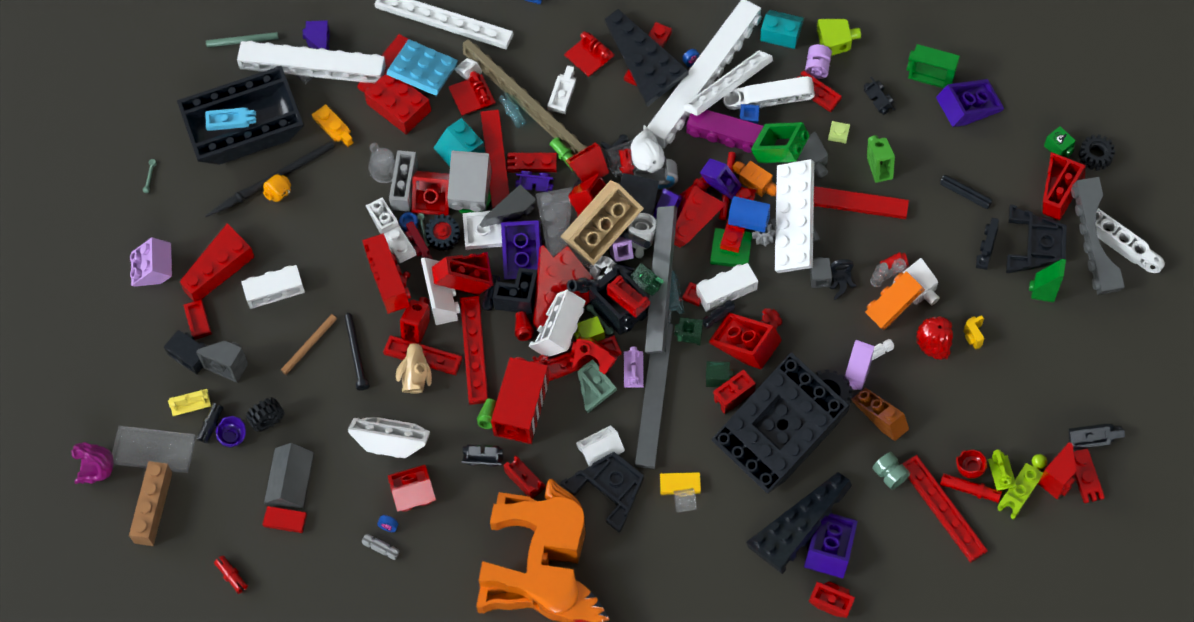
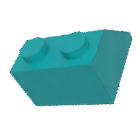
(781, 29)
(458, 138)

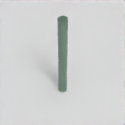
(237, 40)

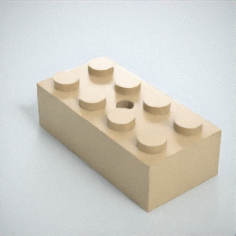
(602, 222)

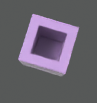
(621, 249)

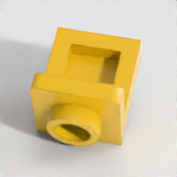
(972, 332)

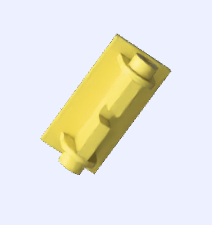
(189, 402)

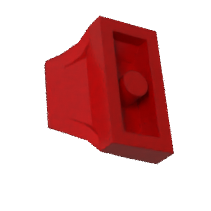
(832, 599)

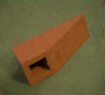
(881, 413)

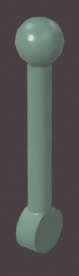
(152, 163)
(421, 217)
(609, 330)

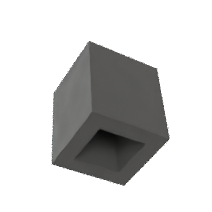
(820, 273)

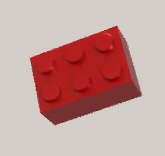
(398, 102)

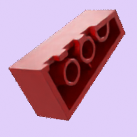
(217, 263)
(386, 273)

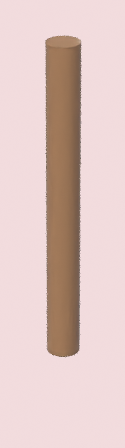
(309, 343)

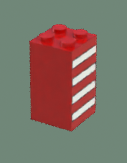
(520, 400)

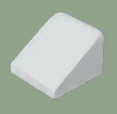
(467, 67)

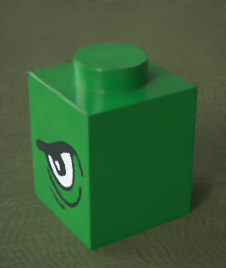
(1060, 142)

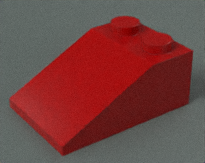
(746, 340)

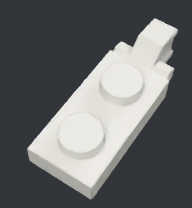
(562, 91)

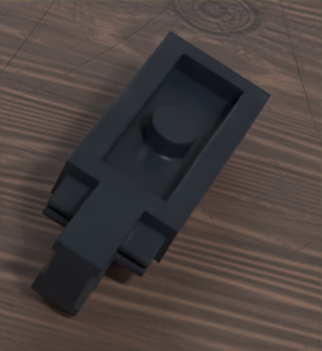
(987, 246)
(1094, 435)

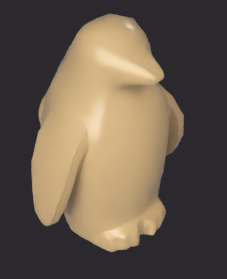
(414, 370)

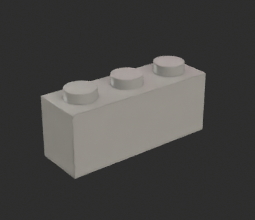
(401, 186)

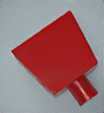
(588, 162)
(415, 320)

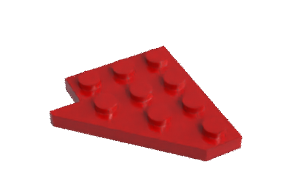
(553, 277)

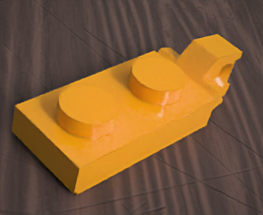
(332, 125)

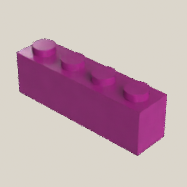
(724, 130)

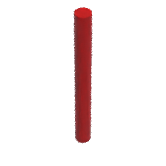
(723, 212)

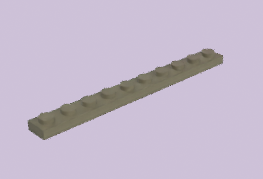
(521, 97)

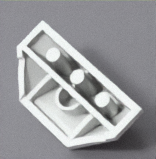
(388, 436)

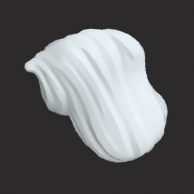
(647, 152)

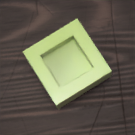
(839, 132)

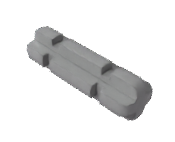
(380, 546)

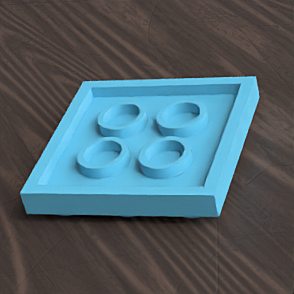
(422, 67)

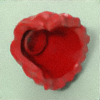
(935, 341)

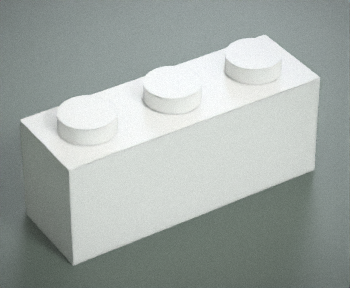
(273, 286)
(726, 286)

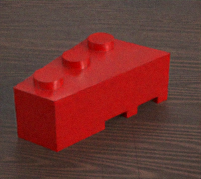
(1060, 178)
(694, 213)
(464, 273)

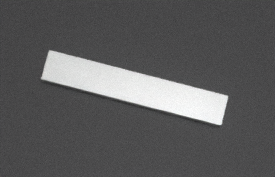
(728, 83)

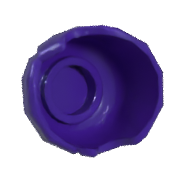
(231, 431)

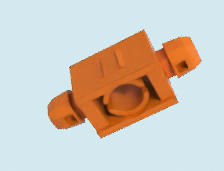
(755, 178)

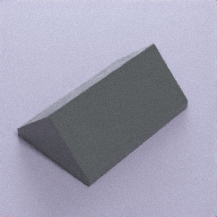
(289, 476)

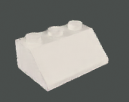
(441, 297)

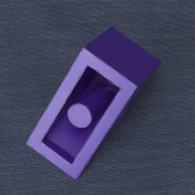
(317, 34)
(721, 178)

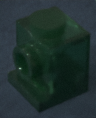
(687, 325)

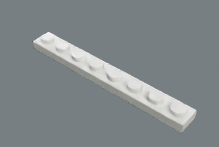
(448, 21)

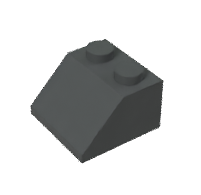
(224, 359)

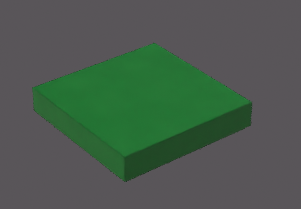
(730, 258)

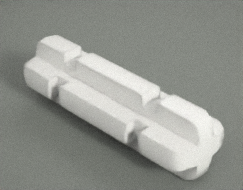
(880, 349)

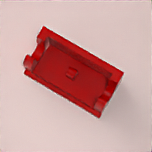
(627, 296)
(734, 391)
(524, 477)

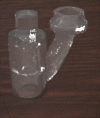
(882, 272)

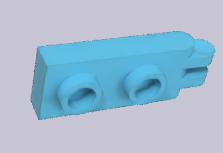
(229, 118)

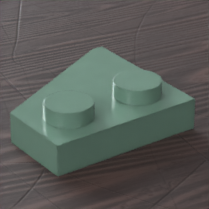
(594, 385)

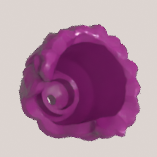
(95, 462)

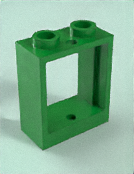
(929, 74)
(768, 153)

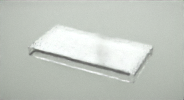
(139, 445)

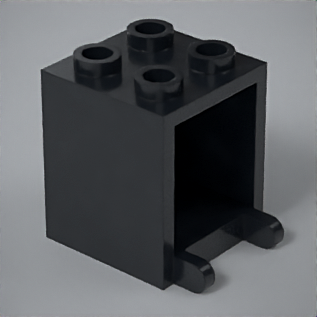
(608, 308)

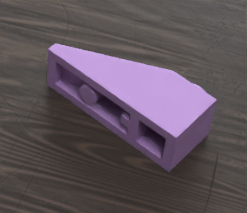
(859, 364)

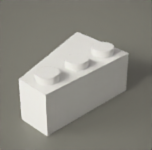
(560, 326)

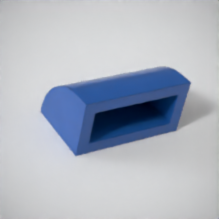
(749, 214)

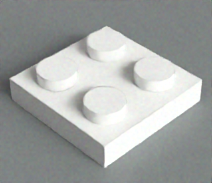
(479, 237)

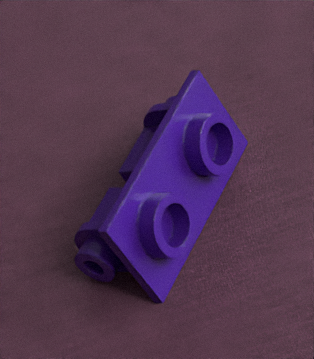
(542, 181)

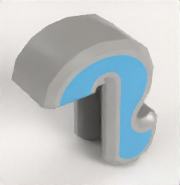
(666, 176)

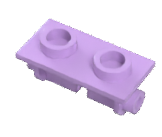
(633, 368)

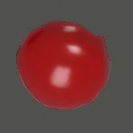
(971, 463)

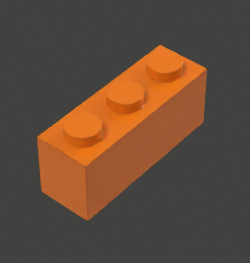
(894, 300)

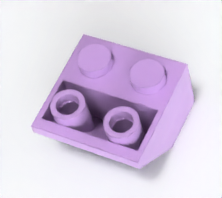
(151, 263)

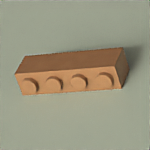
(150, 503)

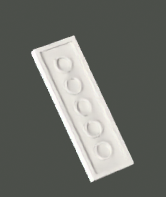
(794, 216)

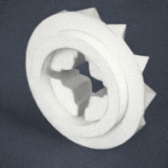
(601, 263)

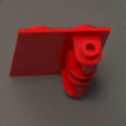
(589, 54)
(471, 94)

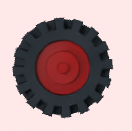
(442, 232)

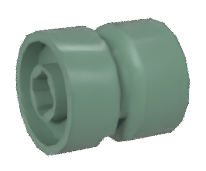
(893, 473)

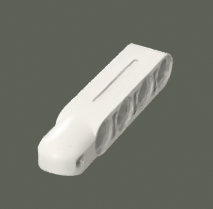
(771, 93)
(1133, 243)

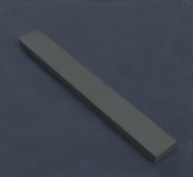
(662, 267)
(653, 406)

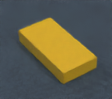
(679, 481)

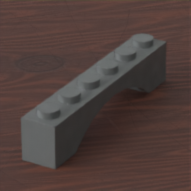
(1105, 273)

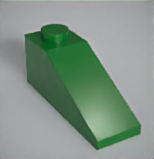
(1047, 282)

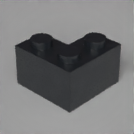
(517, 296)

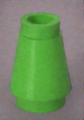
(485, 415)

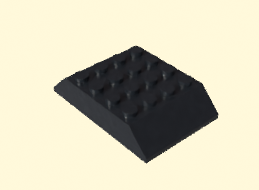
(275, 117)

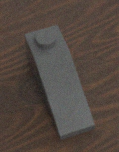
(510, 208)

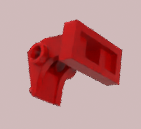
(603, 354)

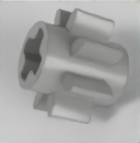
(764, 238)

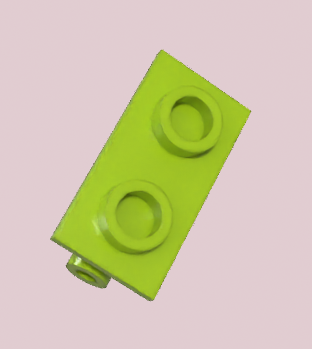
(1001, 471)

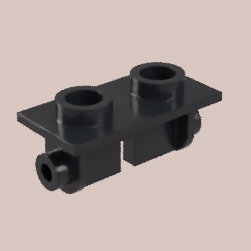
(884, 101)
(473, 456)

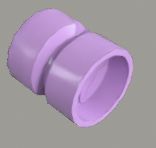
(818, 61)

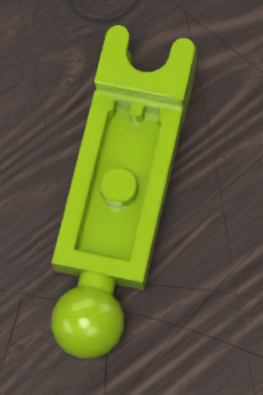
(1025, 482)

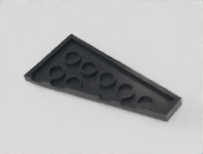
(647, 61)

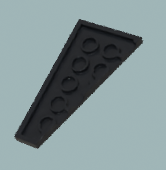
(795, 527)

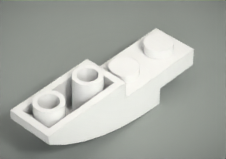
(388, 224)

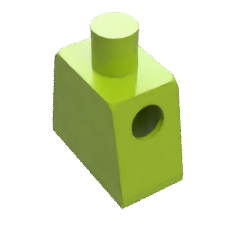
(836, 34)

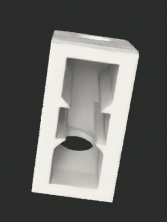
(925, 277)

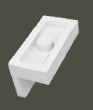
(600, 445)

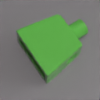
(878, 151)

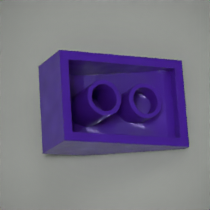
(969, 102)
(520, 246)
(831, 545)

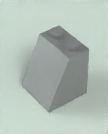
(469, 181)

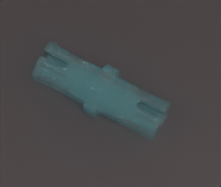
(512, 110)

